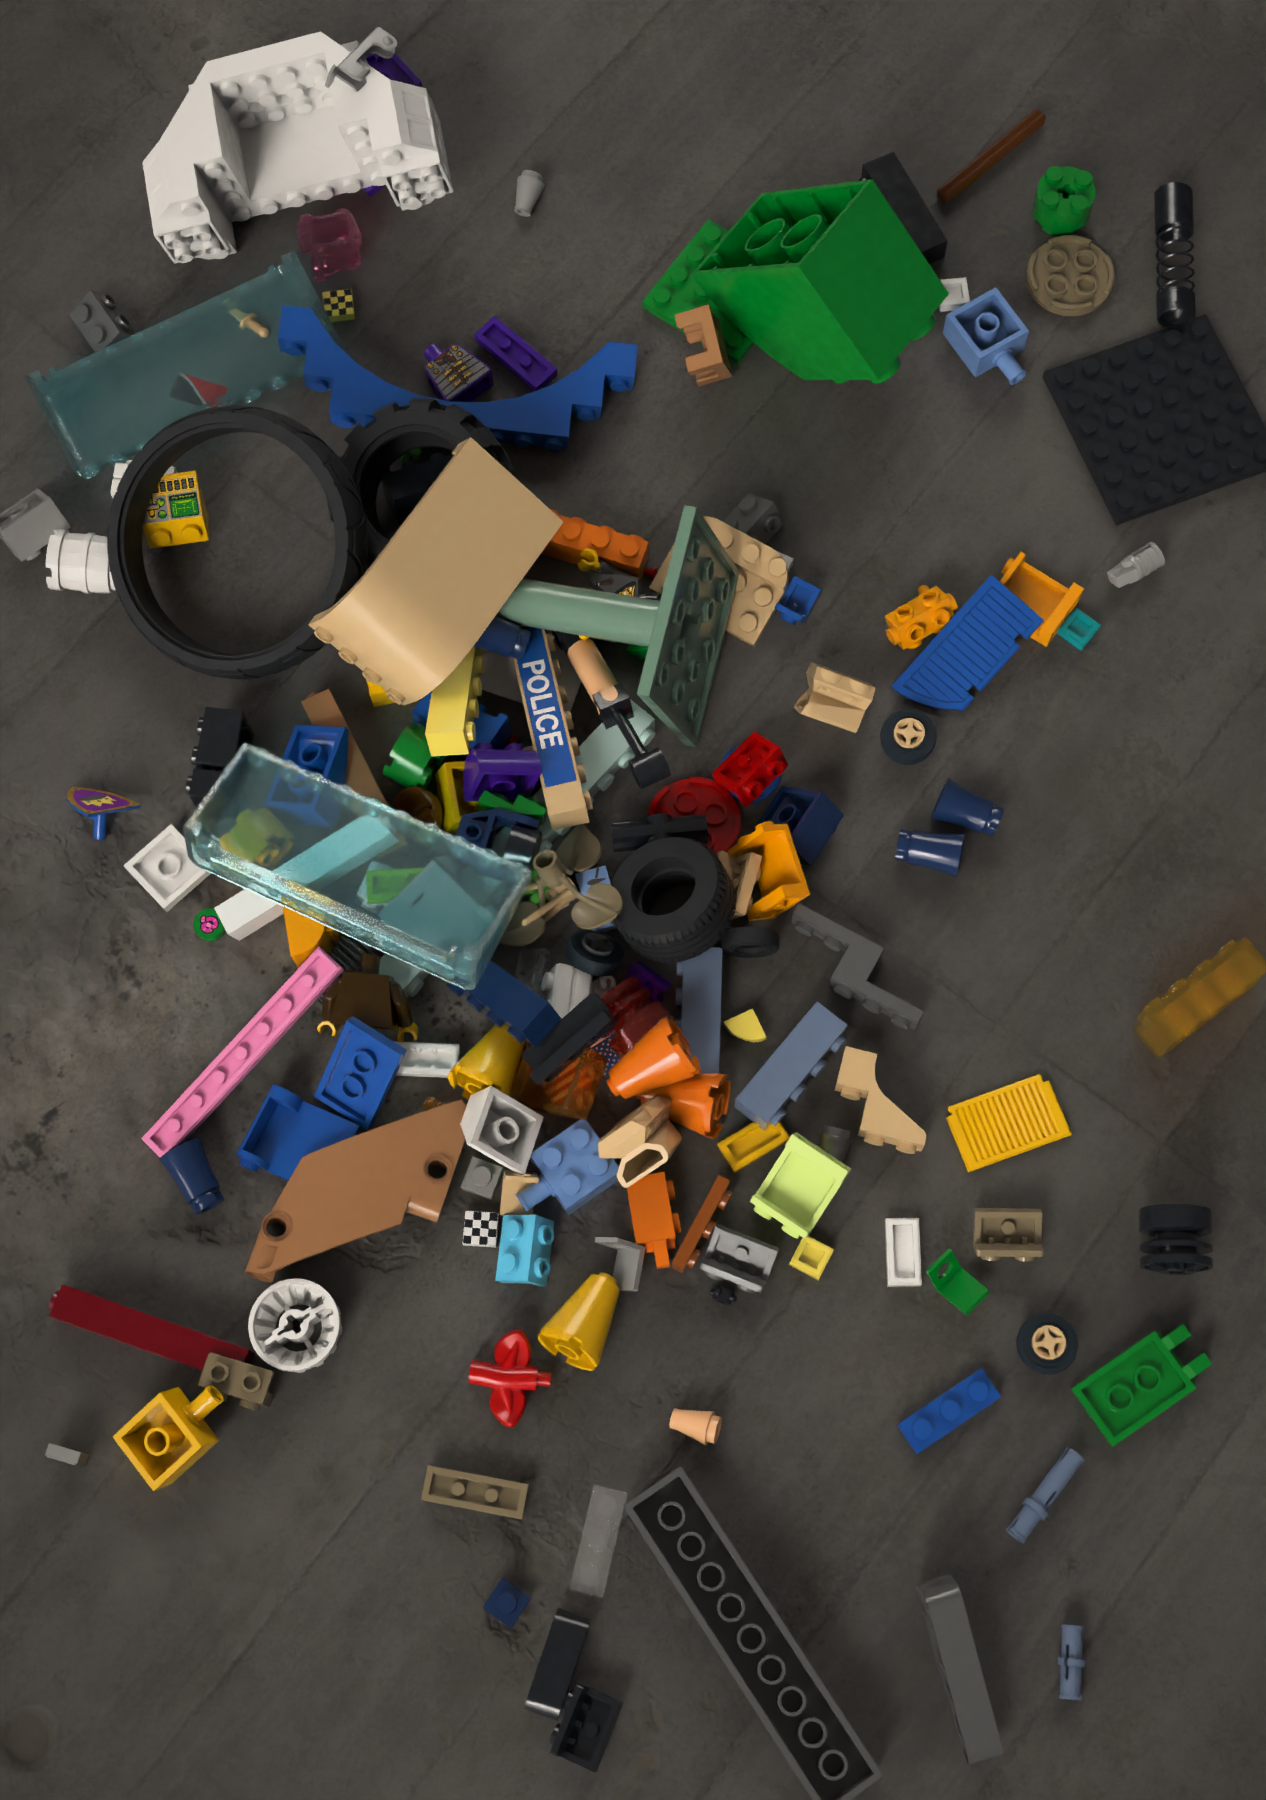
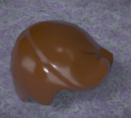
(420, 805)

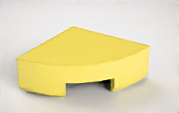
(745, 1027)

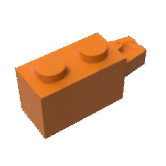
(652, 1216)

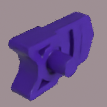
(649, 979)

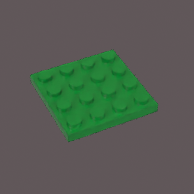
(680, 292)

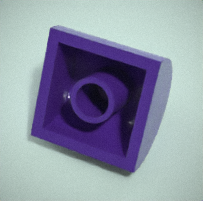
(500, 771)

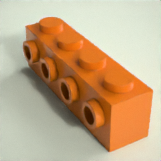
(620, 550)

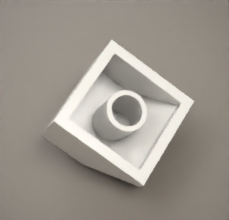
(501, 1128)

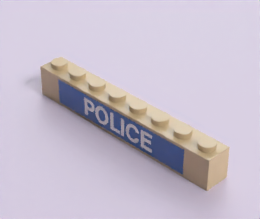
(549, 732)

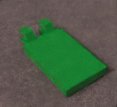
(1139, 1384)

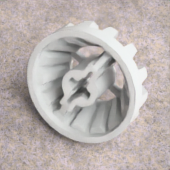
(269, 1341)

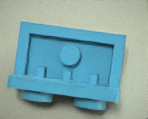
(525, 1250)

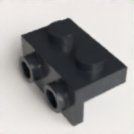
(585, 1727)

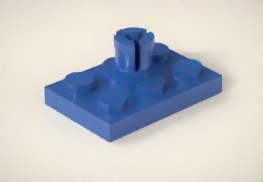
(360, 1073)

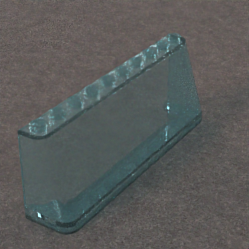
(175, 368)
(356, 865)

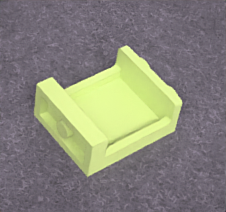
(800, 1186)

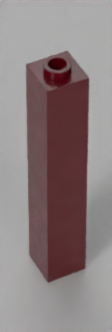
(140, 1329)

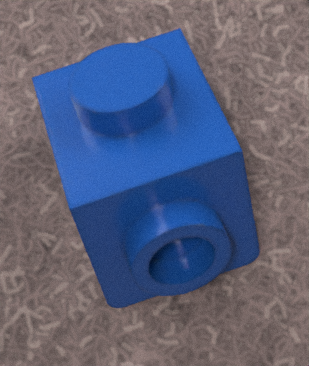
(798, 601)

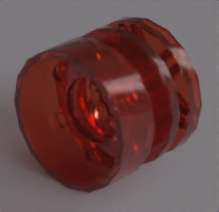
(636, 1020)

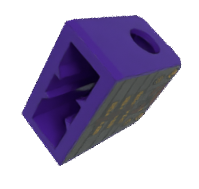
(456, 373)

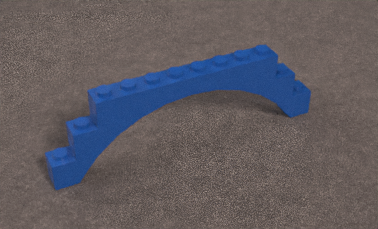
(527, 420)

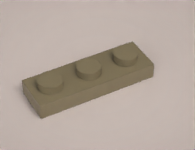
(475, 1492)

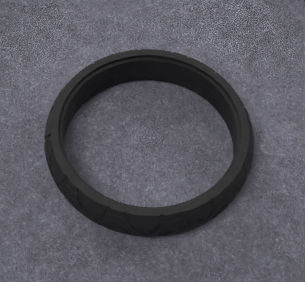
(128, 517)

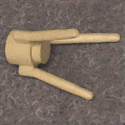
(558, 899)

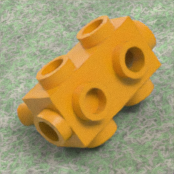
(920, 617)

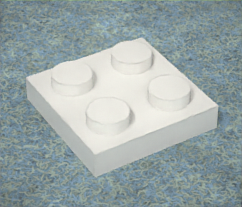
(166, 868)

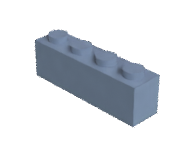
(701, 1006)
(790, 1067)

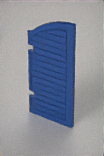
(969, 649)

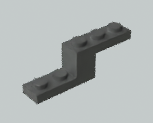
(856, 967)

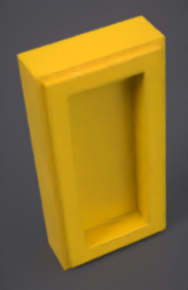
(751, 1144)

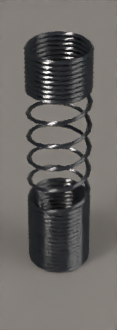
(1174, 224)

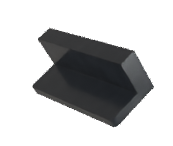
(568, 1039)

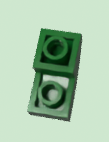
(524, 806)

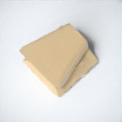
(835, 698)
(642, 1140)

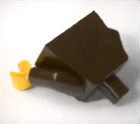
(370, 998)

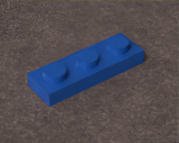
(948, 1411)

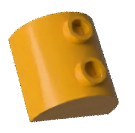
(306, 936)

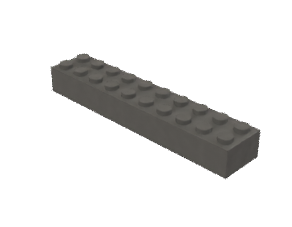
(752, 1640)

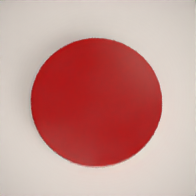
(702, 797)

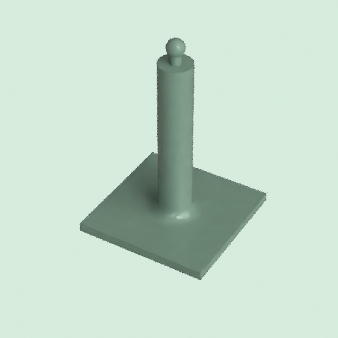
(679, 630)

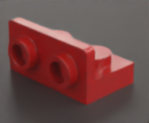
(751, 768)

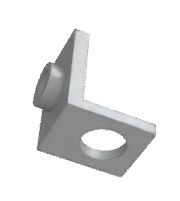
(628, 1262)

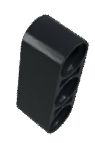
(557, 1664)

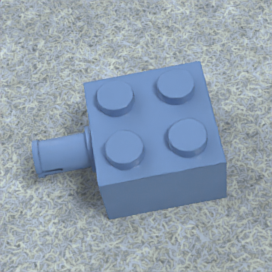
(988, 335)
(570, 1169)

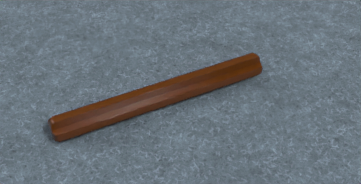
(990, 156)

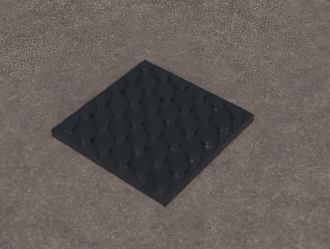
(1160, 419)

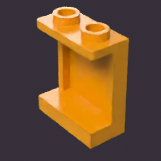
(1042, 594)

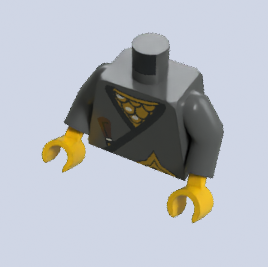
(610, 579)

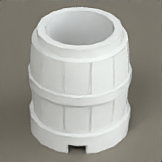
(78, 562)

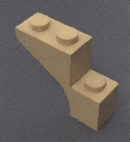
(881, 1117)

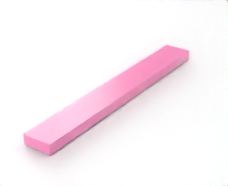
(243, 1052)

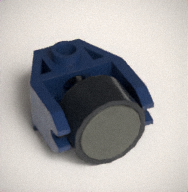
(523, 841)

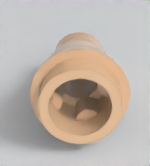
(699, 1425)

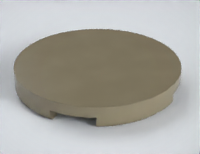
(1070, 275)

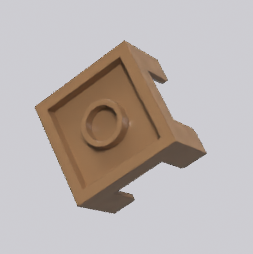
(704, 326)

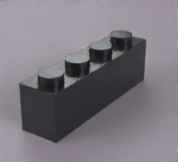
(907, 204)

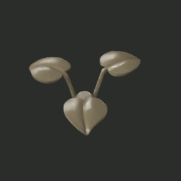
(598, 906)

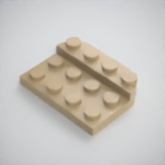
(759, 585)

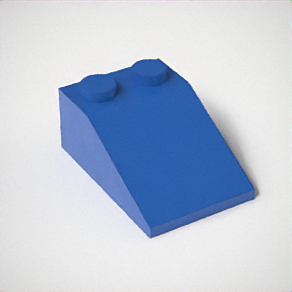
(320, 750)

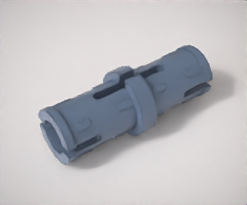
(1071, 1662)

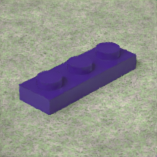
(515, 354)

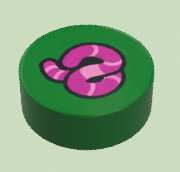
(208, 925)

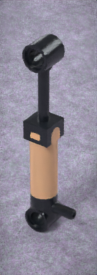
(612, 705)

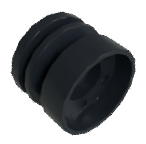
(1175, 1242)

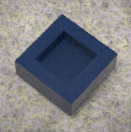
(506, 1603)

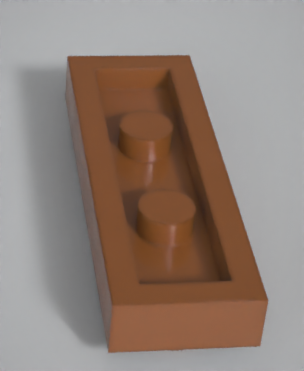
(703, 1225)

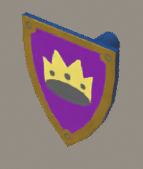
(97, 804)

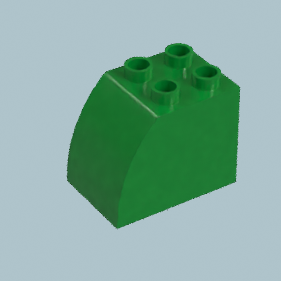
(824, 281)

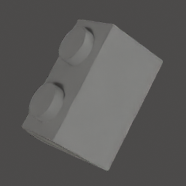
(29, 524)

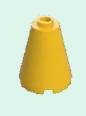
(488, 1063)
(583, 1322)

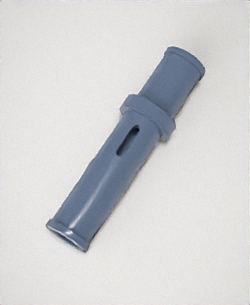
(1036, 1506)

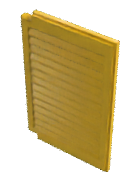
(1007, 1122)

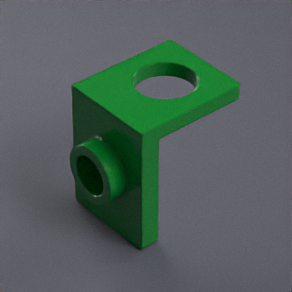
(956, 1284)

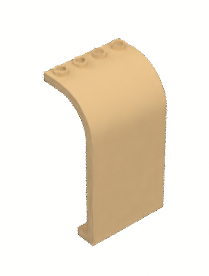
(440, 577)

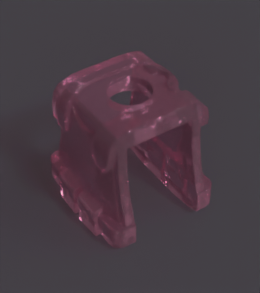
(331, 240)

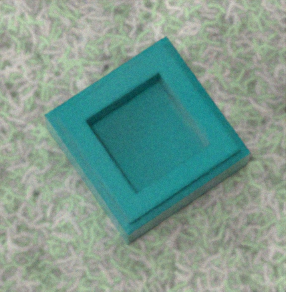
(1079, 629)

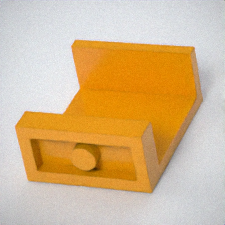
(781, 874)

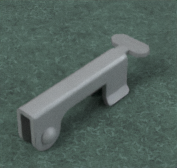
(351, 70)

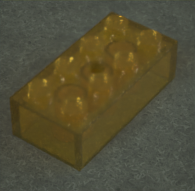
(1200, 996)

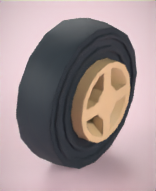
(910, 725)
(1058, 1340)

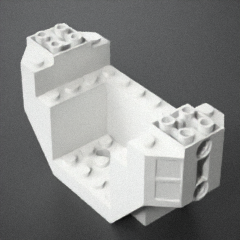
(272, 136)

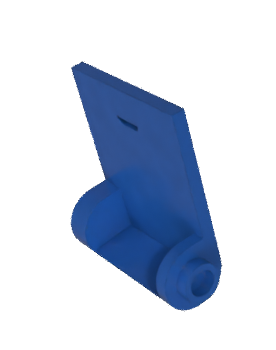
(287, 1131)

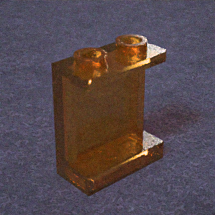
(566, 1095)

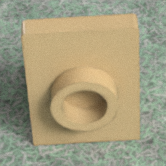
(511, 1185)

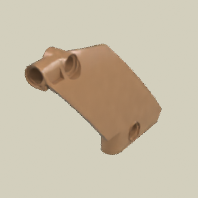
(361, 1188)

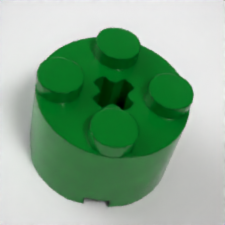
(1064, 200)
(412, 758)

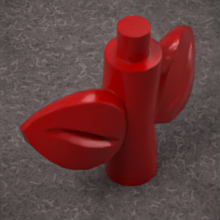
(509, 1377)

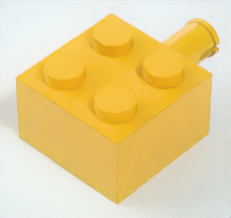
(169, 1435)

